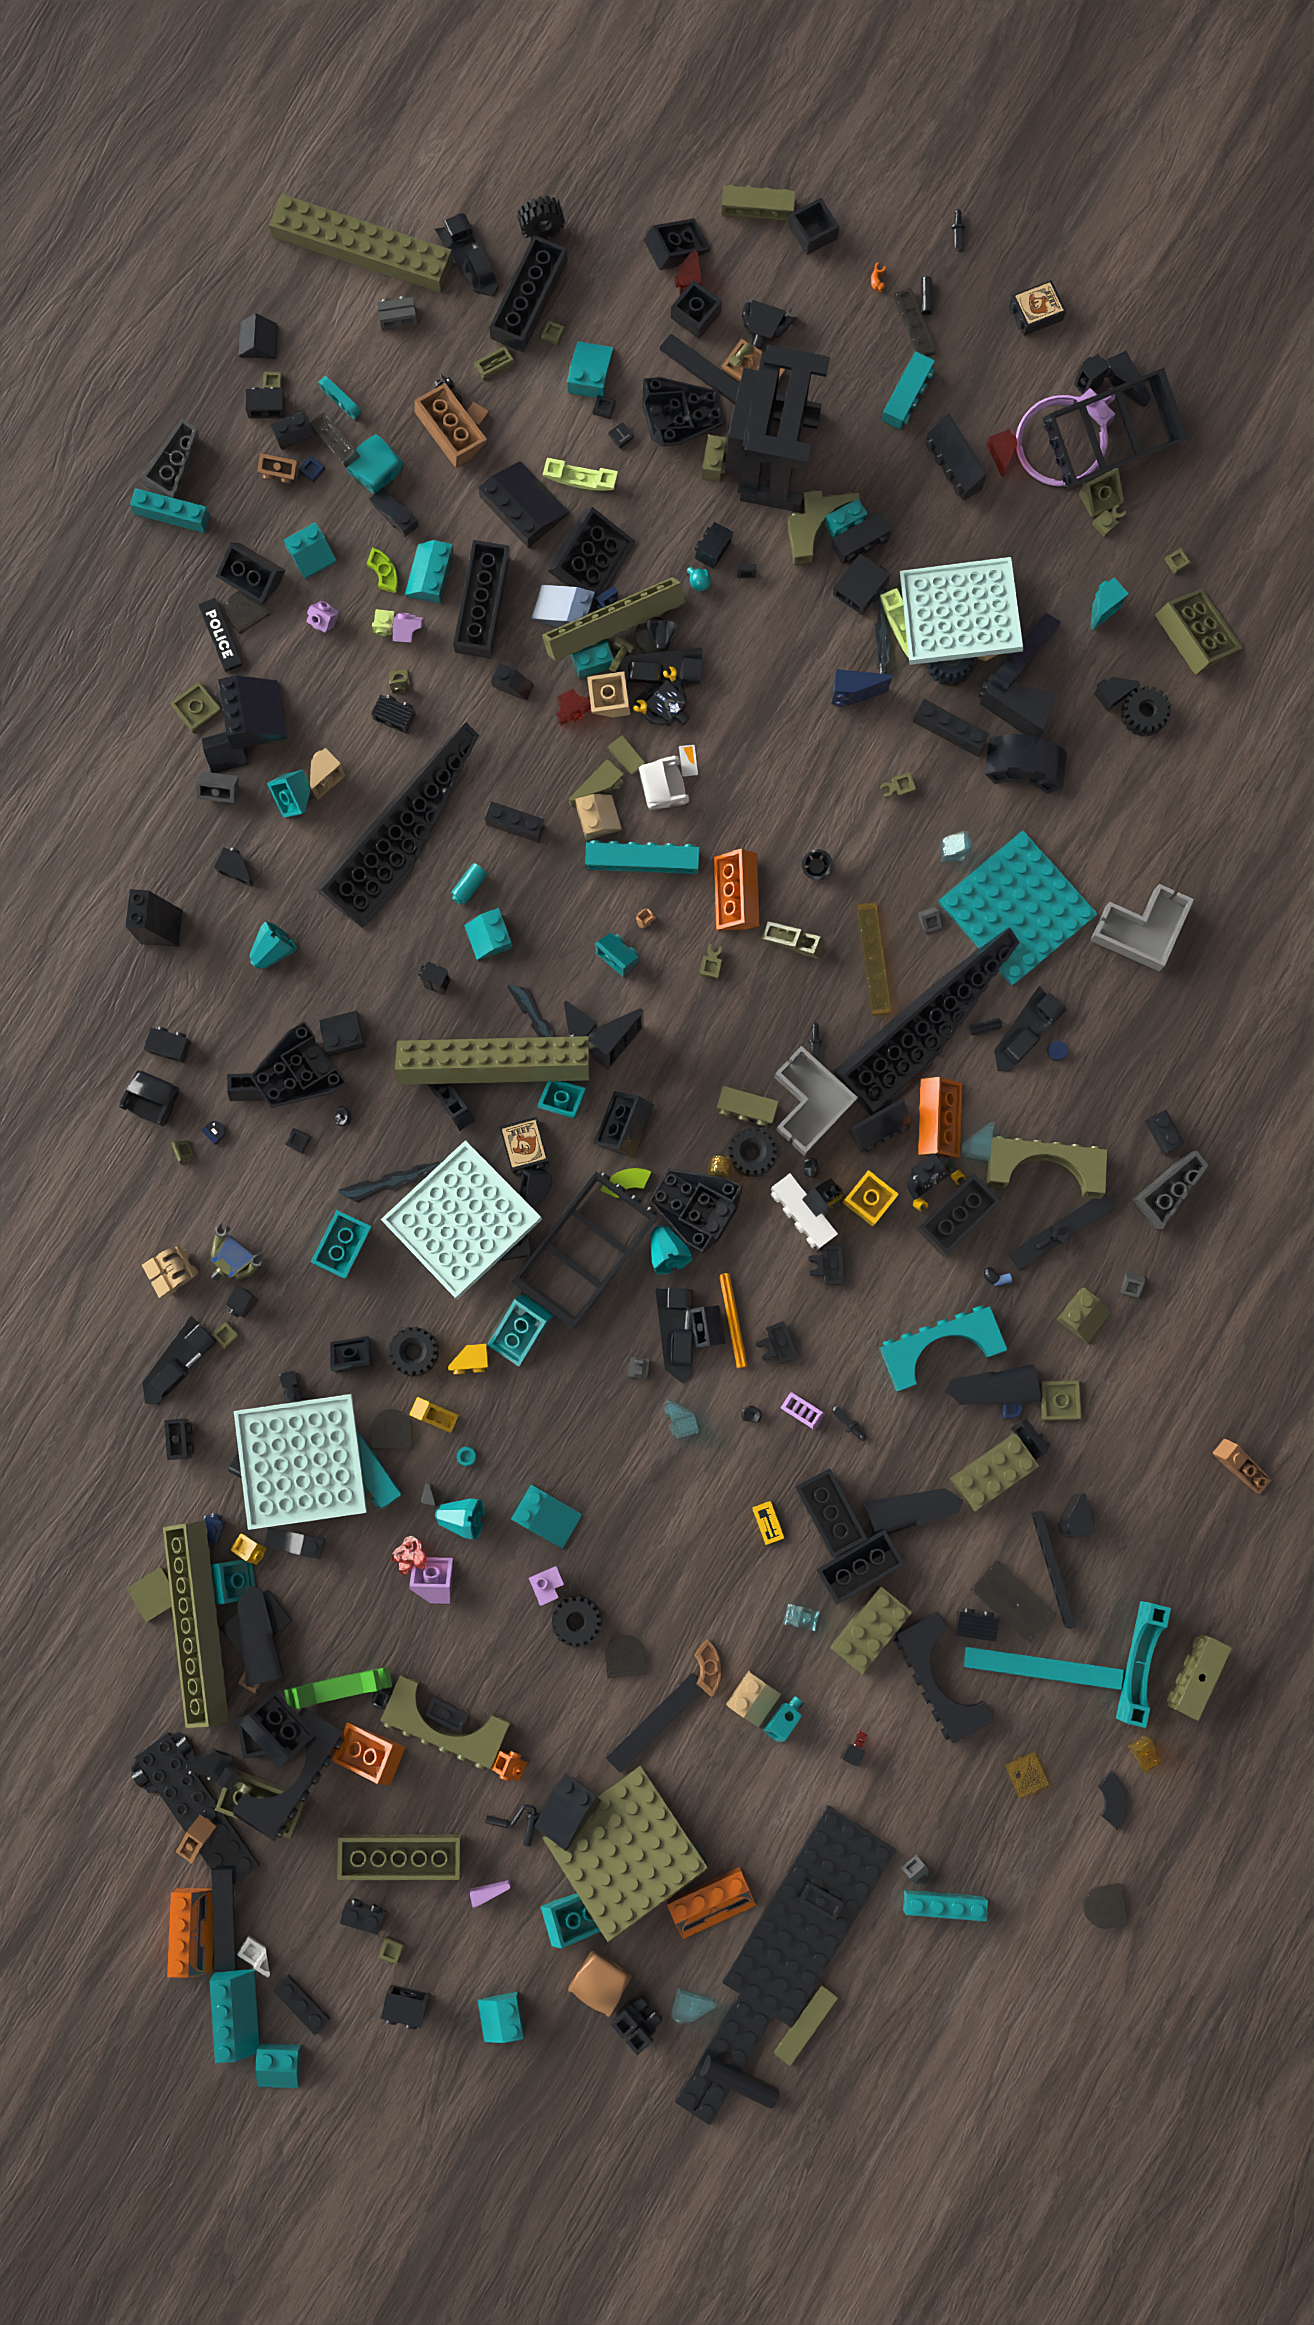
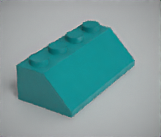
(234, 2015)

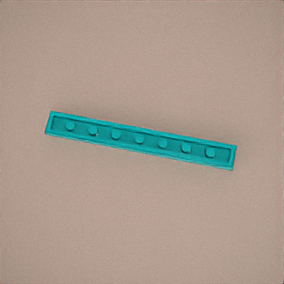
(1043, 1668)

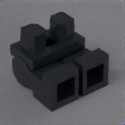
(636, 2024)

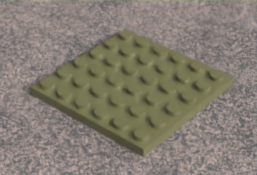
(628, 1856)

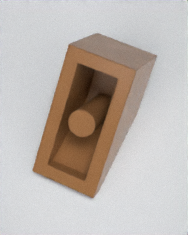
(196, 1838)

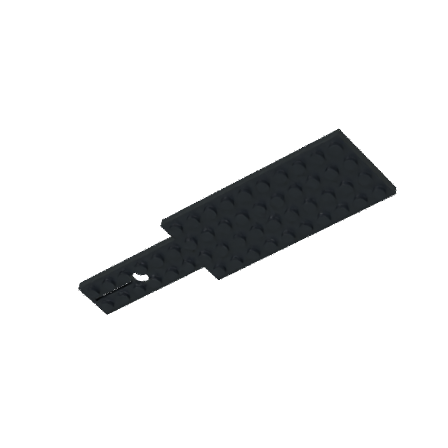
(790, 1946)

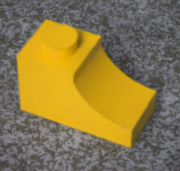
(434, 1415)

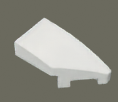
(255, 1954)

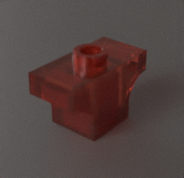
(572, 707)

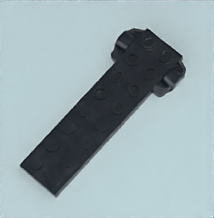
(163, 1769)

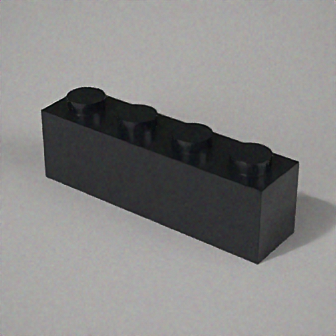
(950, 727)

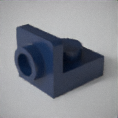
(606, 598)
(214, 1526)

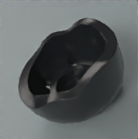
(817, 865)

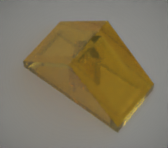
(1144, 1753)

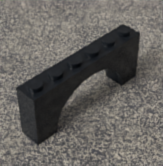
(956, 1718)
(273, 1813)

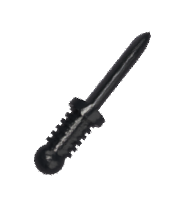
(957, 227)
(815, 1041)
(851, 1426)

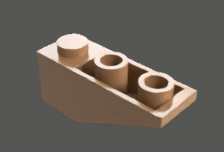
(1240, 1464)

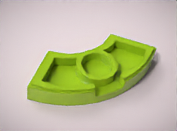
(384, 569)
(628, 1179)

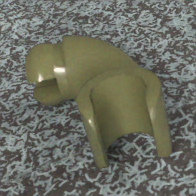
(736, 359)

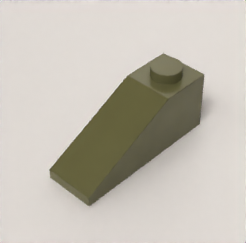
(602, 781)

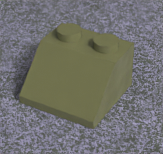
(1084, 1315)

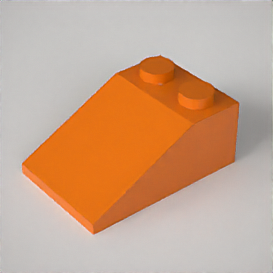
(369, 1754)

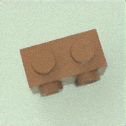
(278, 467)

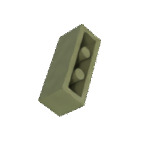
(747, 1106)

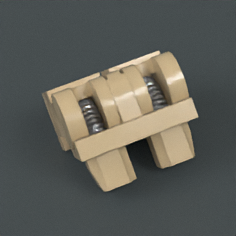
(170, 1269)

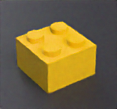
(870, 1198)

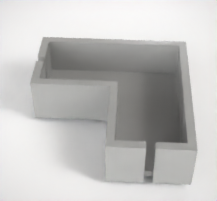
(1148, 936)
(820, 1096)

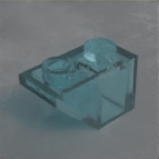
(955, 847)
(682, 1420)

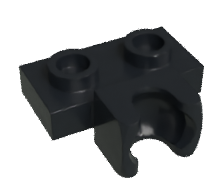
(829, 1265)
(778, 1343)

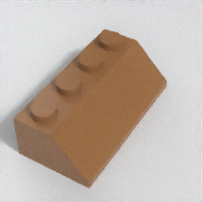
(449, 425)

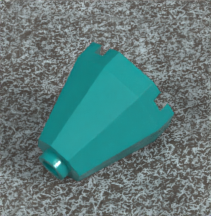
(271, 946)
(668, 1250)
(462, 1517)

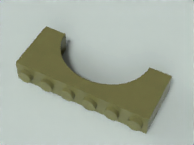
(1084, 1163)
(405, 1714)

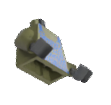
(232, 1257)

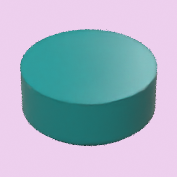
(466, 1456)

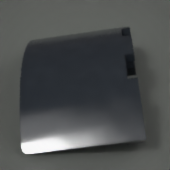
(1026, 758)

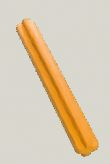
(733, 1320)

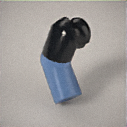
(996, 1279)

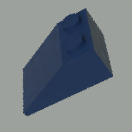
(857, 686)

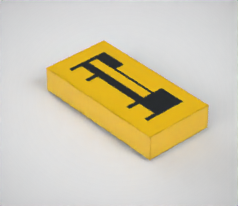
(768, 1522)

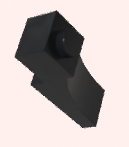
(394, 512)
(294, 1542)

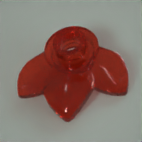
(409, 1557)

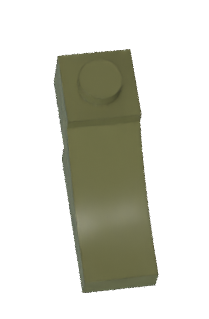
(794, 939)

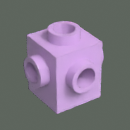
(322, 616)

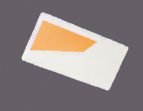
(688, 760)

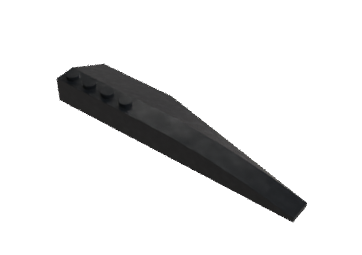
(395, 839)
(917, 1034)

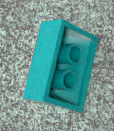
(430, 571)
(341, 1244)

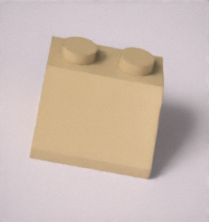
(609, 694)
(325, 772)
(597, 815)
(753, 1699)

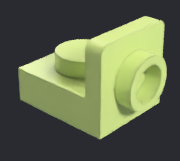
(383, 622)

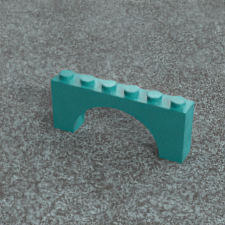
(977, 1327)
(1133, 1700)

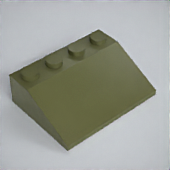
(1198, 631)

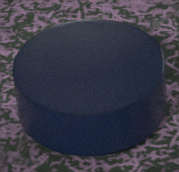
(1057, 1050)

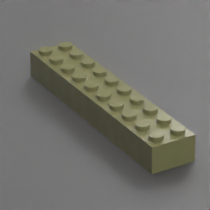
(361, 243)
(492, 1060)
(195, 1625)

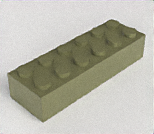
(399, 1856)

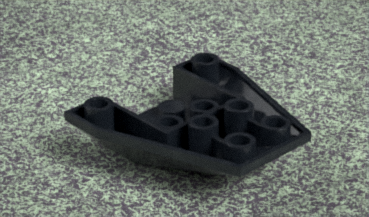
(679, 410)
(296, 1070)
(697, 1205)

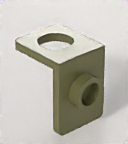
(401, 684)

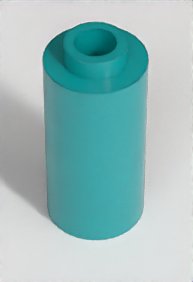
(468, 884)

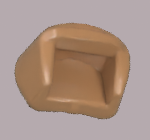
(645, 918)

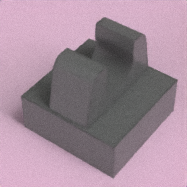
(638, 1368)
(915, 1869)

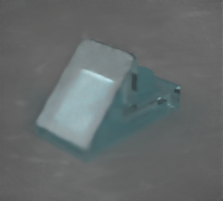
(801, 1617)

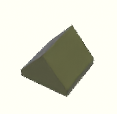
(182, 1151)

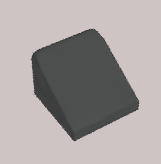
(930, 920)
(1132, 1284)
(428, 1496)

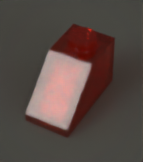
(688, 271)
(1002, 449)

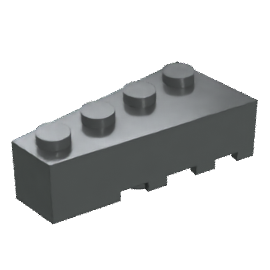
(172, 461)
(1165, 1193)

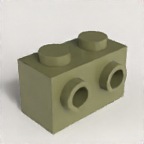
(714, 457)

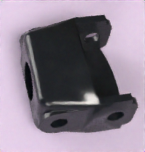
(150, 1098)

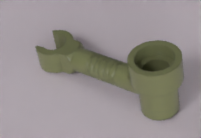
(623, 647)

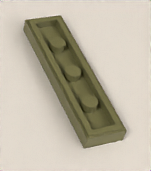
(805, 2025)

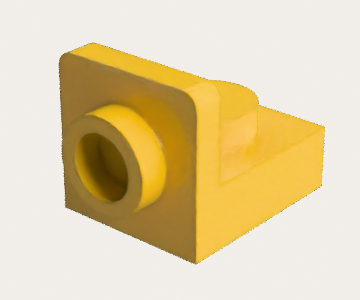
(248, 1549)

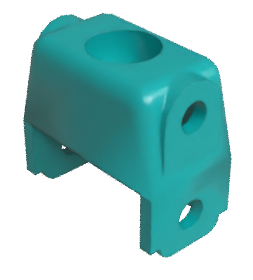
(376, 464)

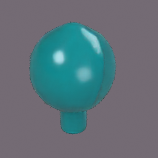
(699, 579)

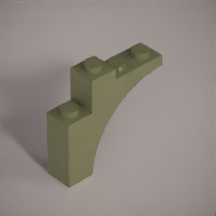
(806, 526)

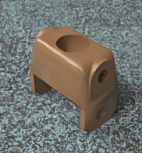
(600, 1982)

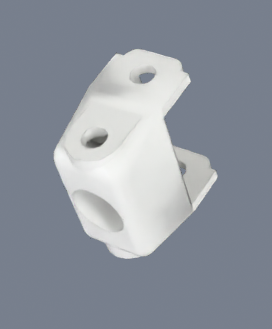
(663, 784)

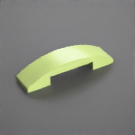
(580, 477)
(894, 610)

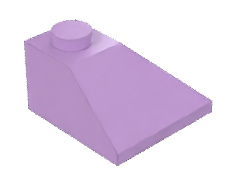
(434, 1581)

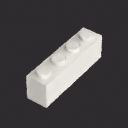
(816, 1228)

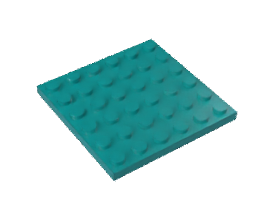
(1019, 892)

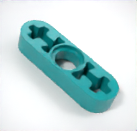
(339, 397)

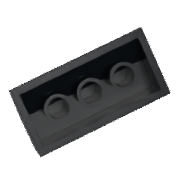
(956, 458)
(860, 1567)

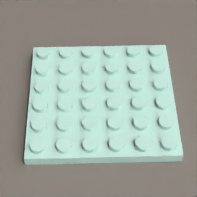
(961, 611)
(461, 1219)
(300, 1461)

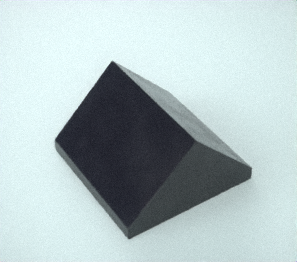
(257, 337)
(220, 755)
(350, 1354)

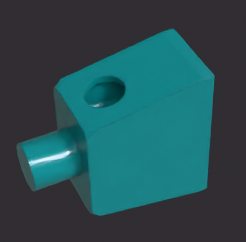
(778, 1726)

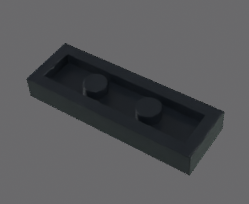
(301, 2004)

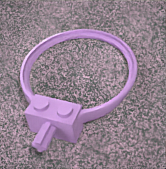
(1098, 411)

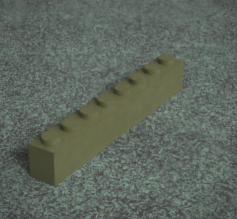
(613, 619)

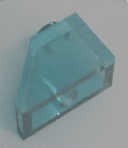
(979, 1144)
(690, 2006)

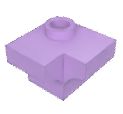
(405, 625)
(545, 1584)

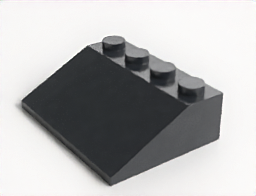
(522, 503)
(591, 553)
(251, 711)
(613, 1037)

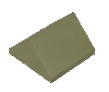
(1102, 492)

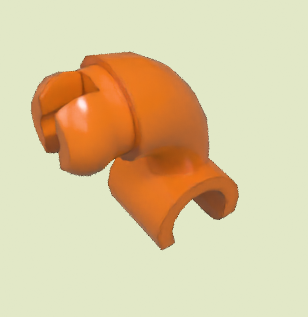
(875, 281)

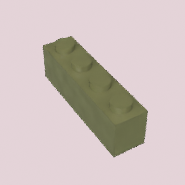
(757, 202)

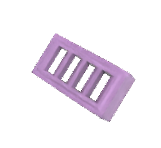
(817, 1419)
(485, 1893)

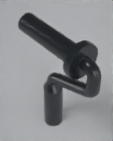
(533, 1816)

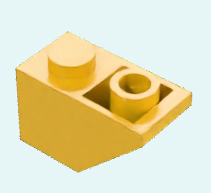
(471, 1358)

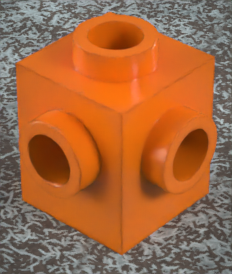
(509, 1765)

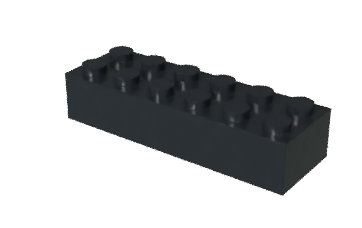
(528, 293)
(481, 599)

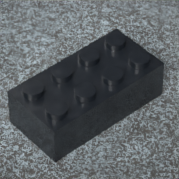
(958, 1215)
(830, 1513)

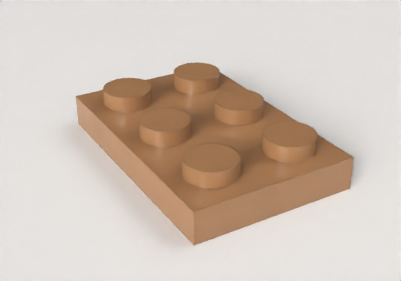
(749, 361)

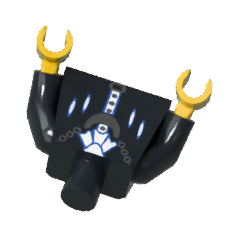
(666, 703)
(928, 1174)

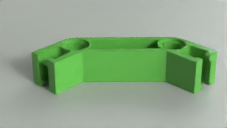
(338, 1687)

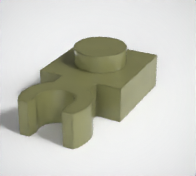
(1108, 521)
(900, 784)
(711, 965)

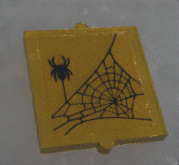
(1026, 1774)

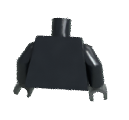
(765, 321)

